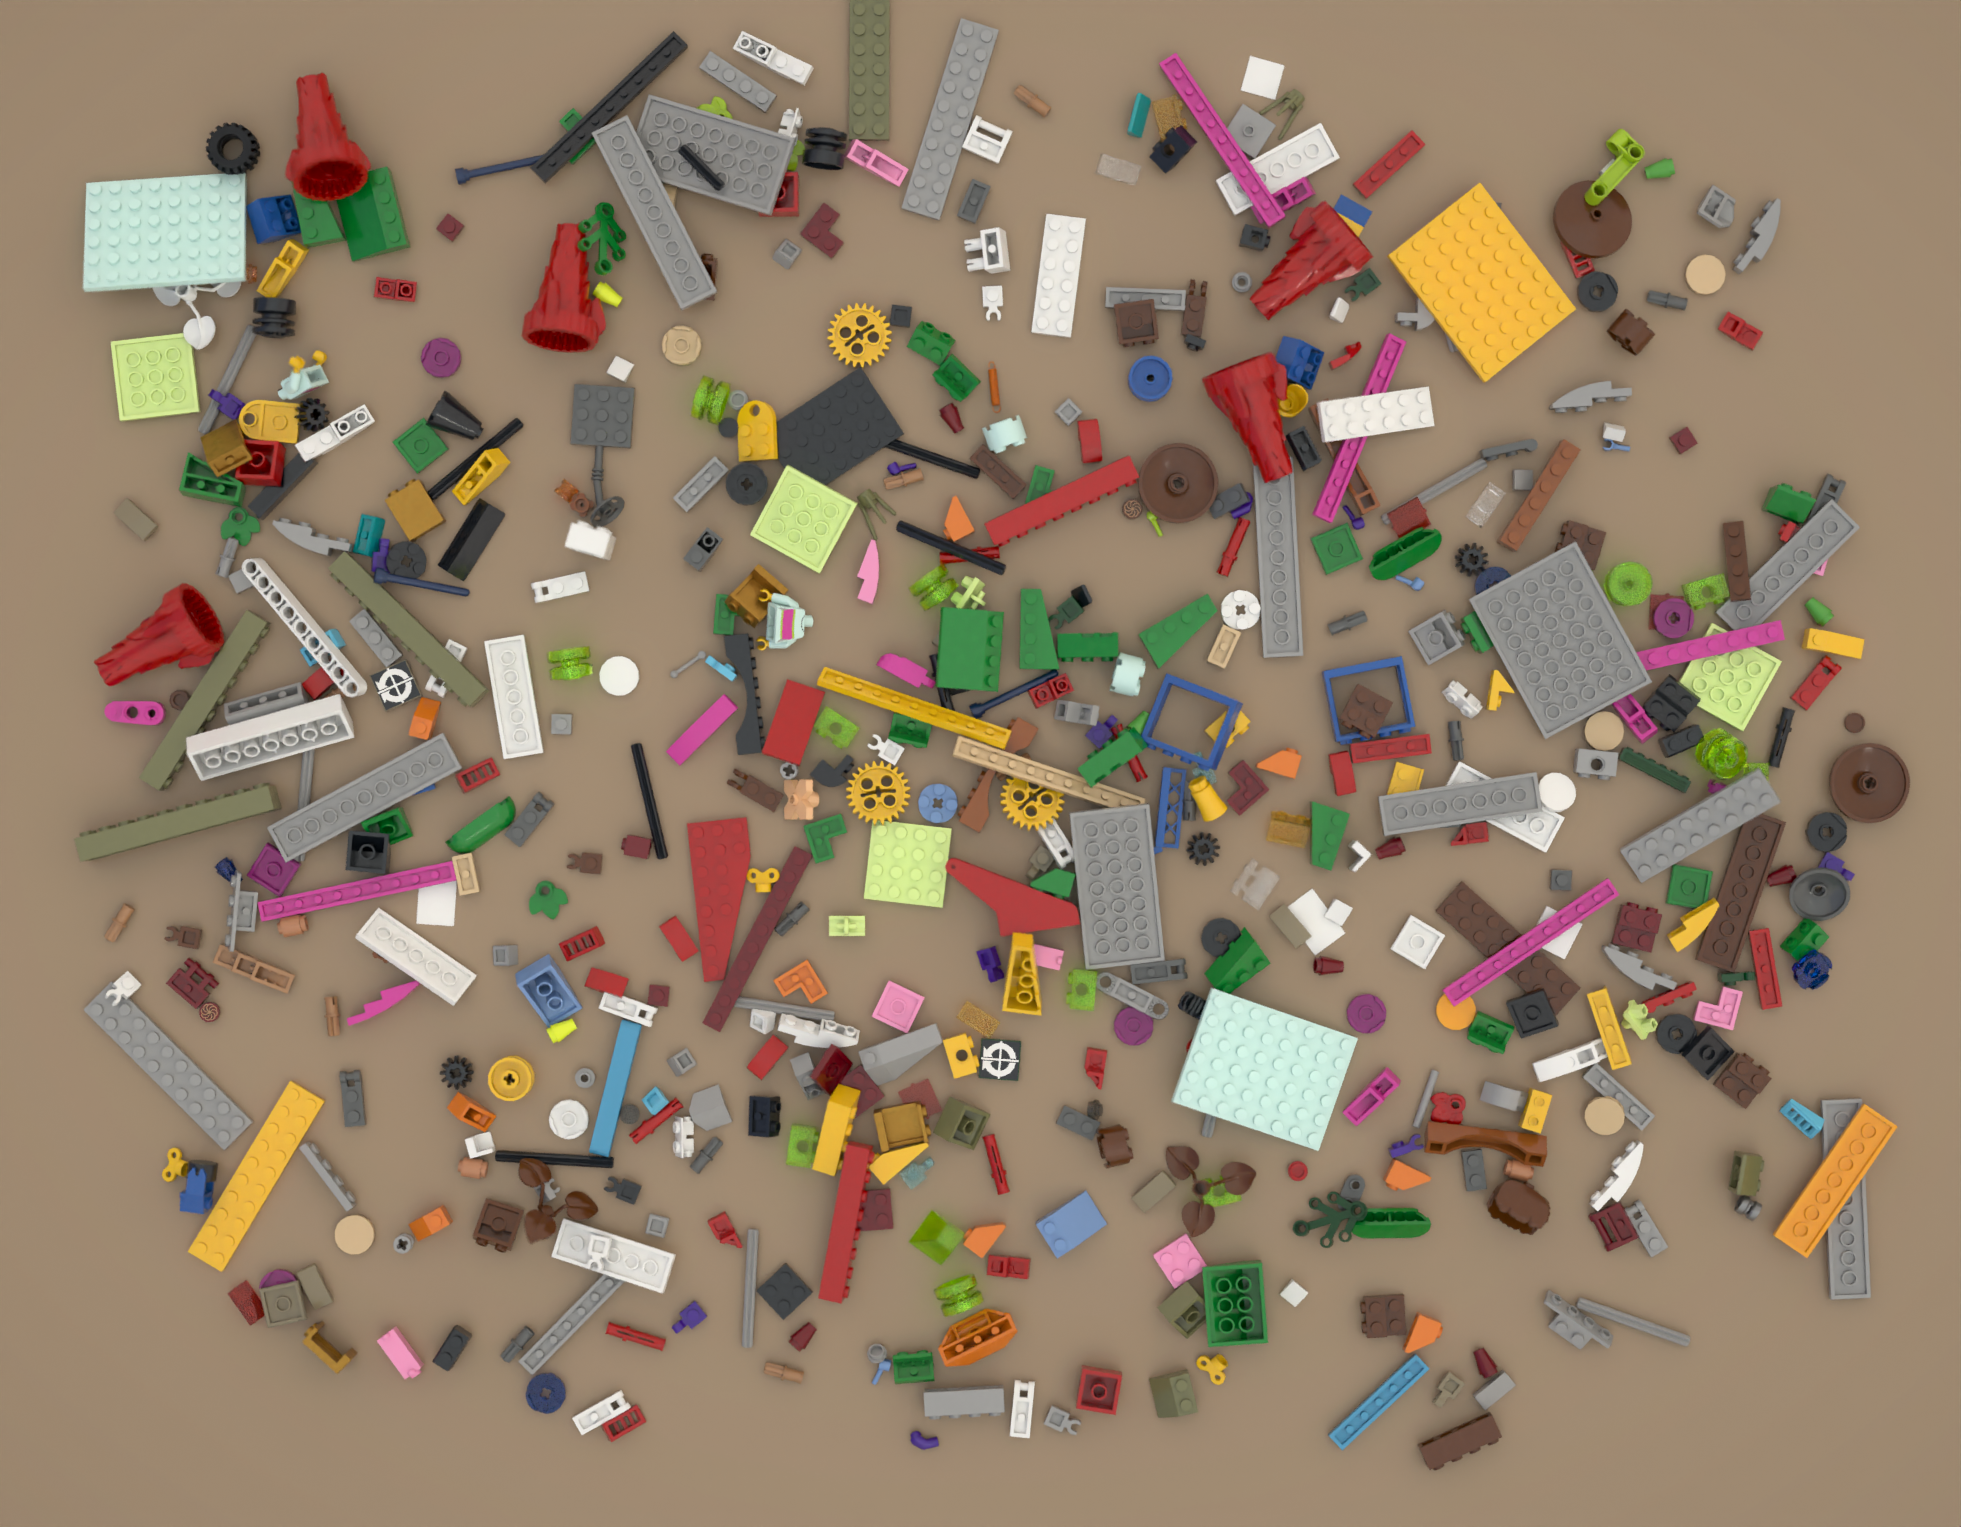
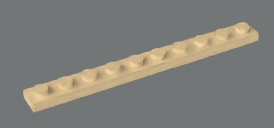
(1041, 774)

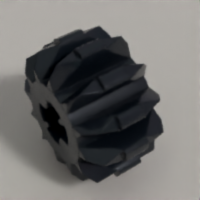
(316, 421)
(1469, 566)
(1204, 856)
(1192, 1004)
(459, 1079)

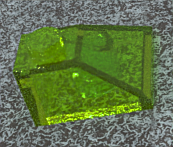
(936, 1237)

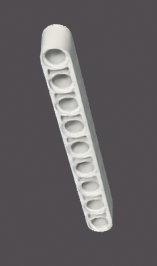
(312, 631)

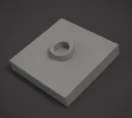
(1250, 130)

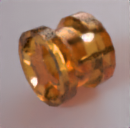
(566, 490)

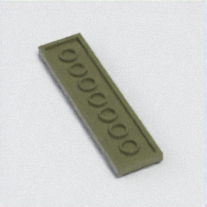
(869, 70)

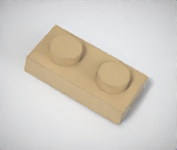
(1223, 646)
(466, 874)

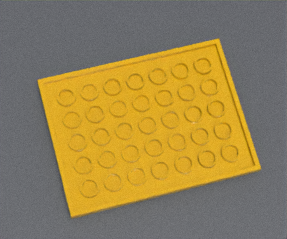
(1481, 282)

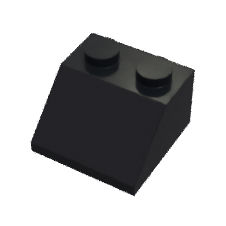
(368, 852)

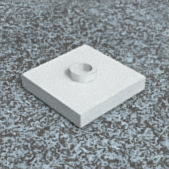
(1417, 942)
(1560, 945)

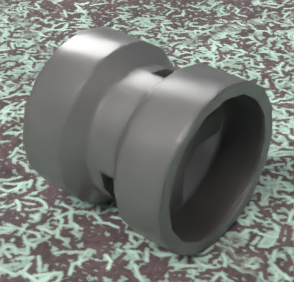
(1748, 1207)

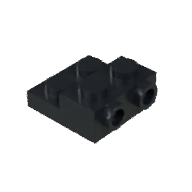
(1670, 703)

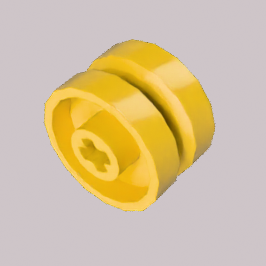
(499, 1078)

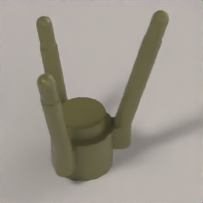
(1292, 100)
(868, 500)

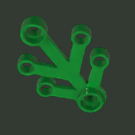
(604, 237)

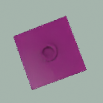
(272, 870)

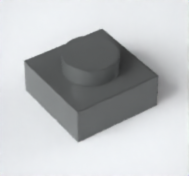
(1560, 879)

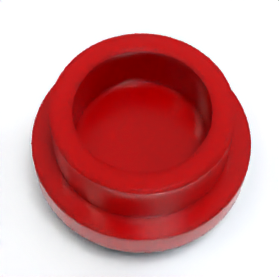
(1297, 1171)

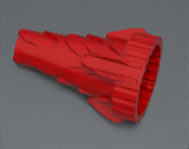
(326, 160)
(1323, 254)
(563, 314)
(1249, 399)
(179, 629)

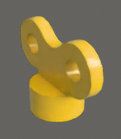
(763, 879)
(176, 1165)
(1214, 1367)

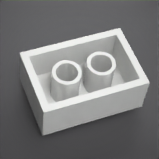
(591, 541)

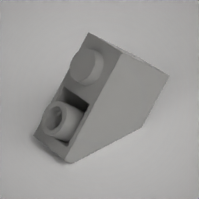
(803, 1067)

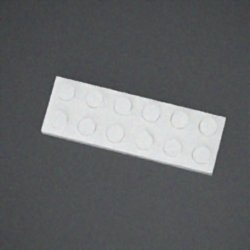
(1283, 166)
(1058, 275)
(1375, 414)
(514, 696)
(1533, 828)
(415, 956)
(626, 1259)

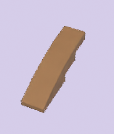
(254, 968)

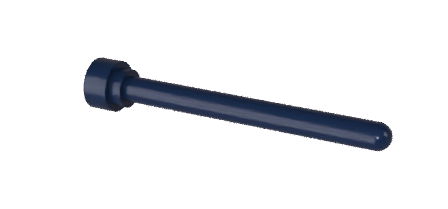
(464, 175)
(382, 576)
(979, 709)

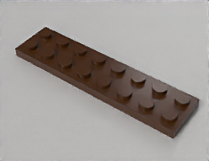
(1740, 892)
(1491, 933)

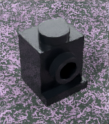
(1250, 231)

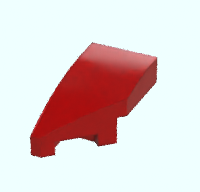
(1350, 350)
(1472, 834)
(1095, 1065)
(724, 1230)

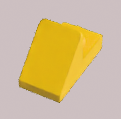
(1496, 685)

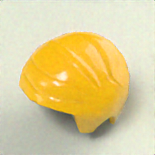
(1295, 403)

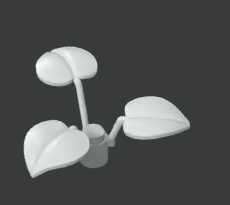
(201, 330)

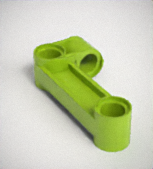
(1622, 146)

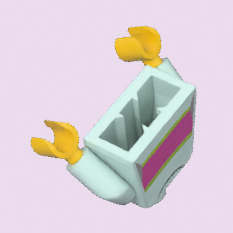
(305, 380)
(784, 621)

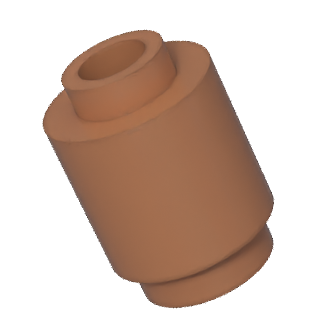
(293, 925)
(473, 1167)
(1518, 1171)

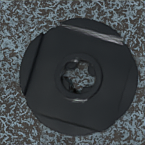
(1586, 289)
(411, 550)
(1815, 830)
(1211, 931)
(1671, 1023)

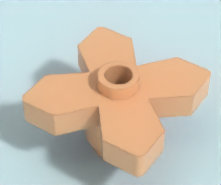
(800, 799)

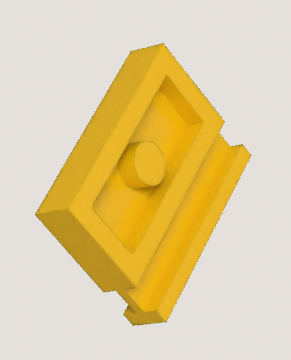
(1405, 778)

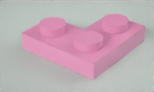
(1723, 1013)

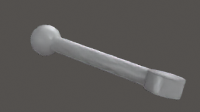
(701, 655)

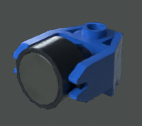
(200, 1186)

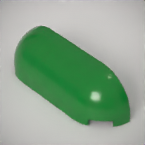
(1404, 553)
(483, 827)
(1392, 1223)

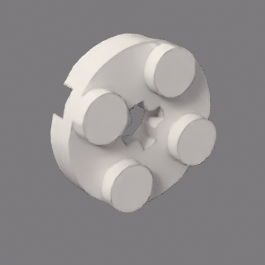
(1229, 611)

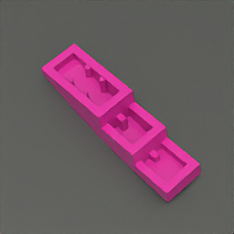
(702, 729)
(389, 998)

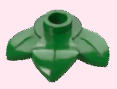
(240, 529)
(549, 902)

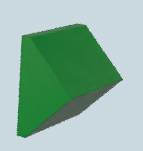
(392, 823)

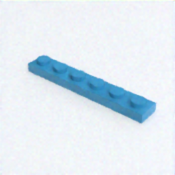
(1378, 1401)

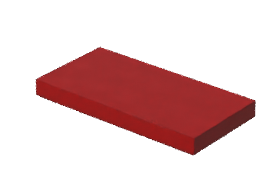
(793, 722)

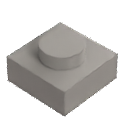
(561, 724)

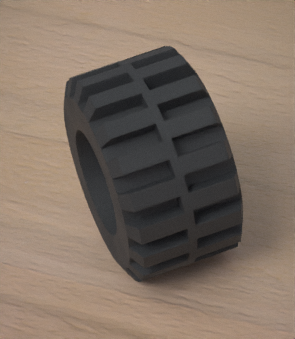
(221, 137)

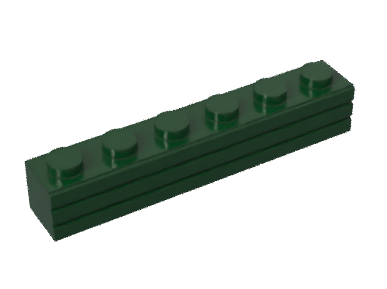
(1656, 771)

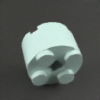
(1004, 434)
(1127, 674)

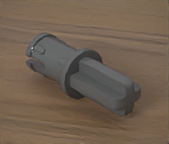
(1667, 300)
(1347, 622)
(1456, 740)
(1189, 804)
(791, 919)
(706, 1155)
(517, 1344)

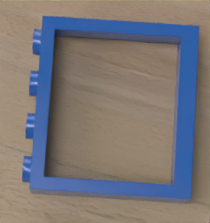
(1385, 730)
(1223, 736)

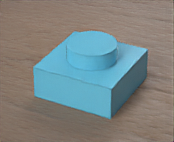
(655, 1100)

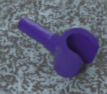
(895, 469)
(1357, 523)

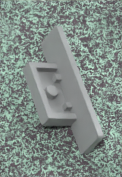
(242, 911)
(1575, 1325)

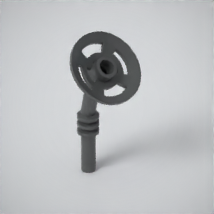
(604, 507)

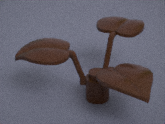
(1196, 1216)
(539, 1223)

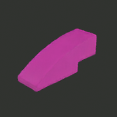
(1291, 196)
(1635, 718)
(1371, 1096)

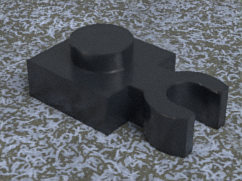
(627, 1190)

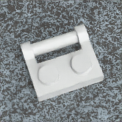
(984, 145)

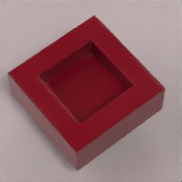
(450, 227)
(1683, 440)
(658, 995)

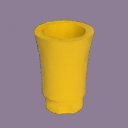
(1206, 799)

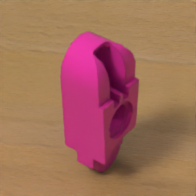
(905, 670)
(120, 712)

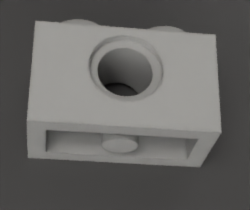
(1607, 760)

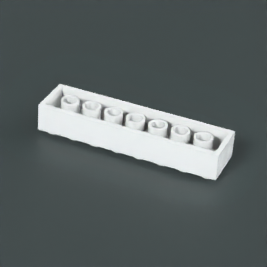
(270, 737)

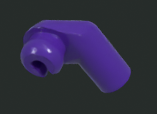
(1244, 509)
(923, 1443)

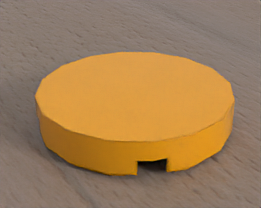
(1456, 1016)

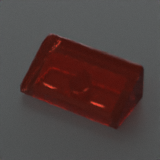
(247, 1302)

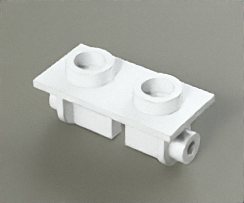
(792, 122)
(1455, 694)
(682, 1145)

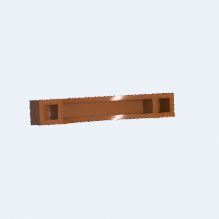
(1358, 486)
(1539, 495)
(977, 809)
(1525, 1147)

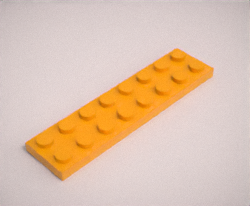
(1835, 1180)

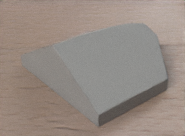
(1717, 207)
(709, 1108)

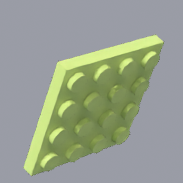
(155, 377)
(803, 519)
(1730, 681)
(907, 863)

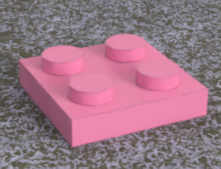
(898, 1006)
(1179, 1260)

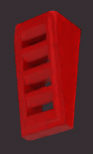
(1571, 258)
(459, 777)
(596, 935)
(612, 1437)

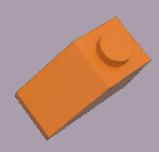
(957, 522)
(425, 718)
(1282, 763)
(471, 1112)
(1404, 1176)
(430, 1223)
(983, 1237)
(1422, 1332)

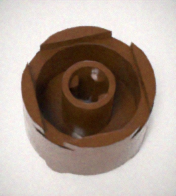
(1630, 332)
(1113, 1146)

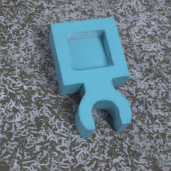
(727, 670)

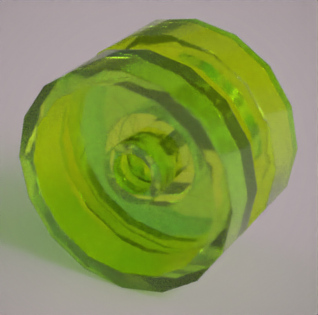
(709, 399)
(1616, 586)
(934, 588)
(570, 663)
(1721, 754)
(958, 1295)

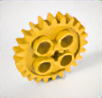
(870, 350)
(875, 775)
(1044, 812)

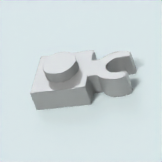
(1059, 1419)

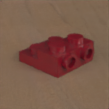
(1636, 927)

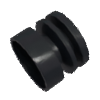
(824, 143)
(274, 317)
(756, 477)

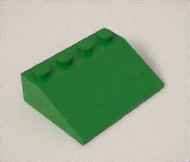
(373, 217)
(969, 649)
(1235, 1303)

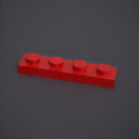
(1389, 164)
(1390, 748)
(1765, 968)

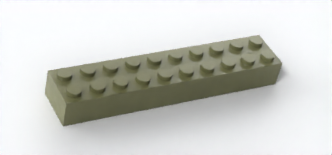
(171, 824)

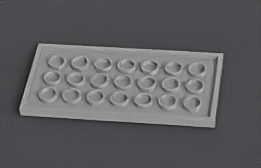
(740, 154)
(1117, 886)

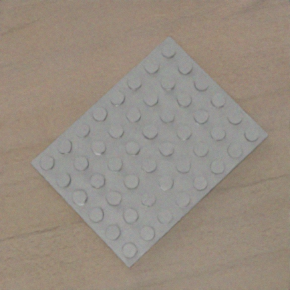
(1560, 640)

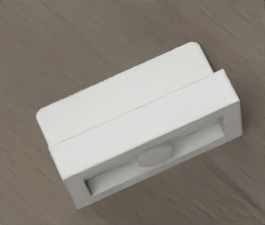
(1361, 852)

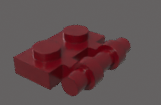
(188, 988)

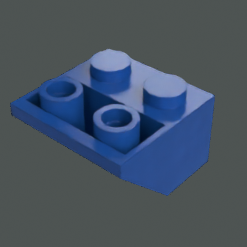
(273, 218)
(1300, 361)

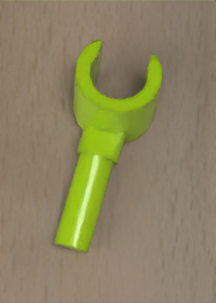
(1152, 519)

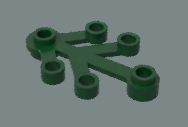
(1334, 1218)

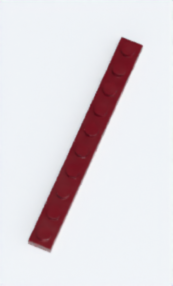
(757, 939)

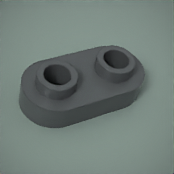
(1350, 1193)

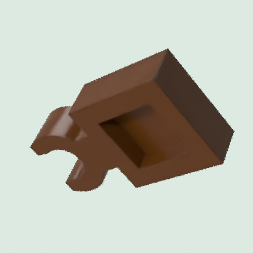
(589, 862)
(186, 937)

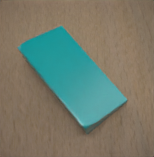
(1139, 116)
(368, 535)

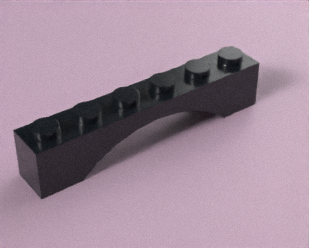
(749, 735)

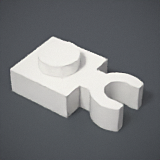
(992, 298)
(889, 750)
(124, 987)
(599, 1248)

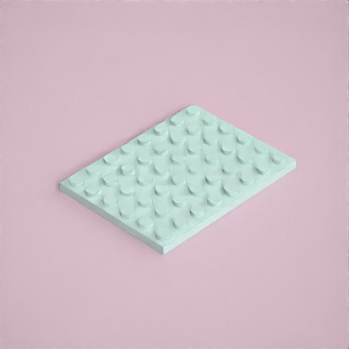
(165, 232)
(1264, 1069)

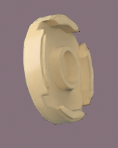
(1705, 274)
(681, 345)
(1603, 731)
(1604, 1115)
(354, 1234)

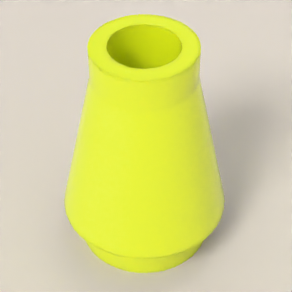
(607, 294)
(560, 1030)

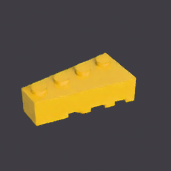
(1022, 980)
(836, 1129)

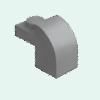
(1421, 317)
(1076, 712)
(1504, 1096)

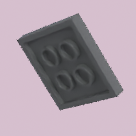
(602, 416)

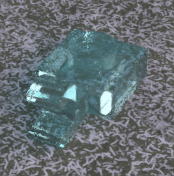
(1210, 776)
(915, 1174)

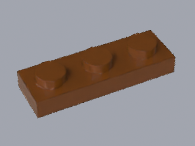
(998, 471)

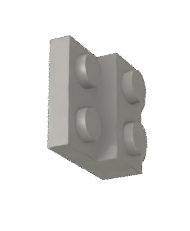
(1437, 636)

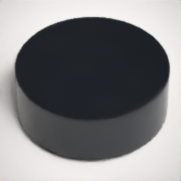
(728, 427)

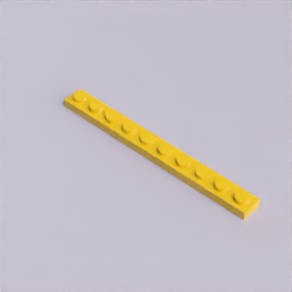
(914, 708)

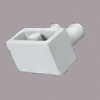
(994, 249)

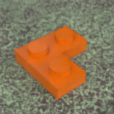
(804, 977)

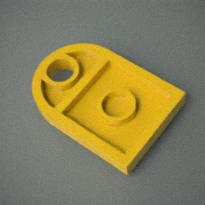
(272, 421)
(757, 433)

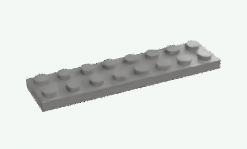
(1790, 566)
(1460, 803)
(1700, 825)

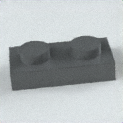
(973, 201)
(1229, 501)
(1078, 1122)
(1474, 1170)

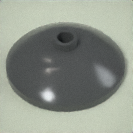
(1822, 902)

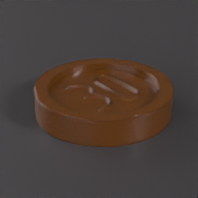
(1854, 722)

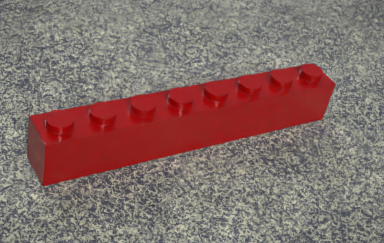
(1062, 500)
(845, 1222)

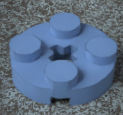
(936, 814)

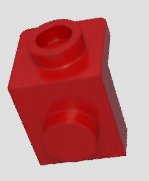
(1788, 531)

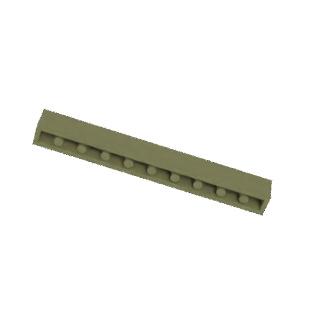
(408, 629)
(205, 699)

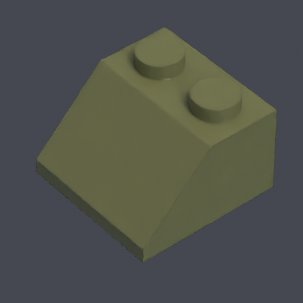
(961, 1123)
(1745, 1173)
(1184, 1309)
(1173, 1394)

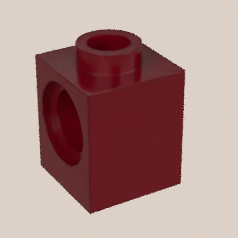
(636, 846)

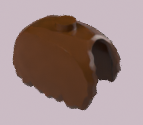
(1519, 1206)

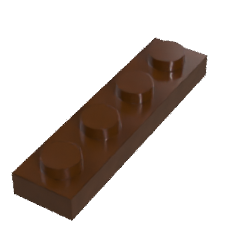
(1737, 561)

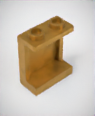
(225, 448)
(414, 510)
(746, 596)
(901, 1125)
(325, 1350)

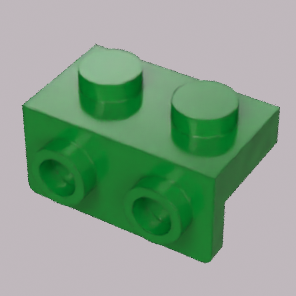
(931, 342)
(956, 378)
(1480, 639)
(909, 731)
(1803, 939)
(1489, 1032)
(913, 1367)

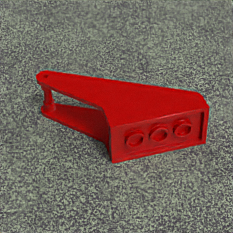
(1016, 904)

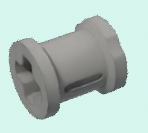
(784, 773)
(403, 1237)

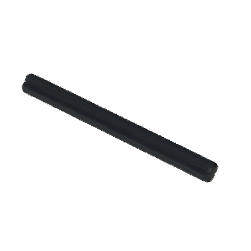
(934, 458)
(463, 468)
(951, 547)
(649, 801)
(556, 1159)

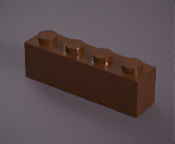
(1459, 1441)

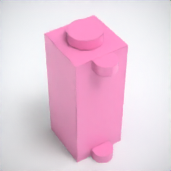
(1048, 956)
(401, 1353)

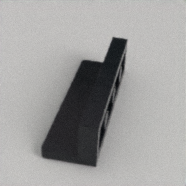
(272, 496)
(471, 539)

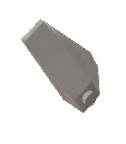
(895, 1056)

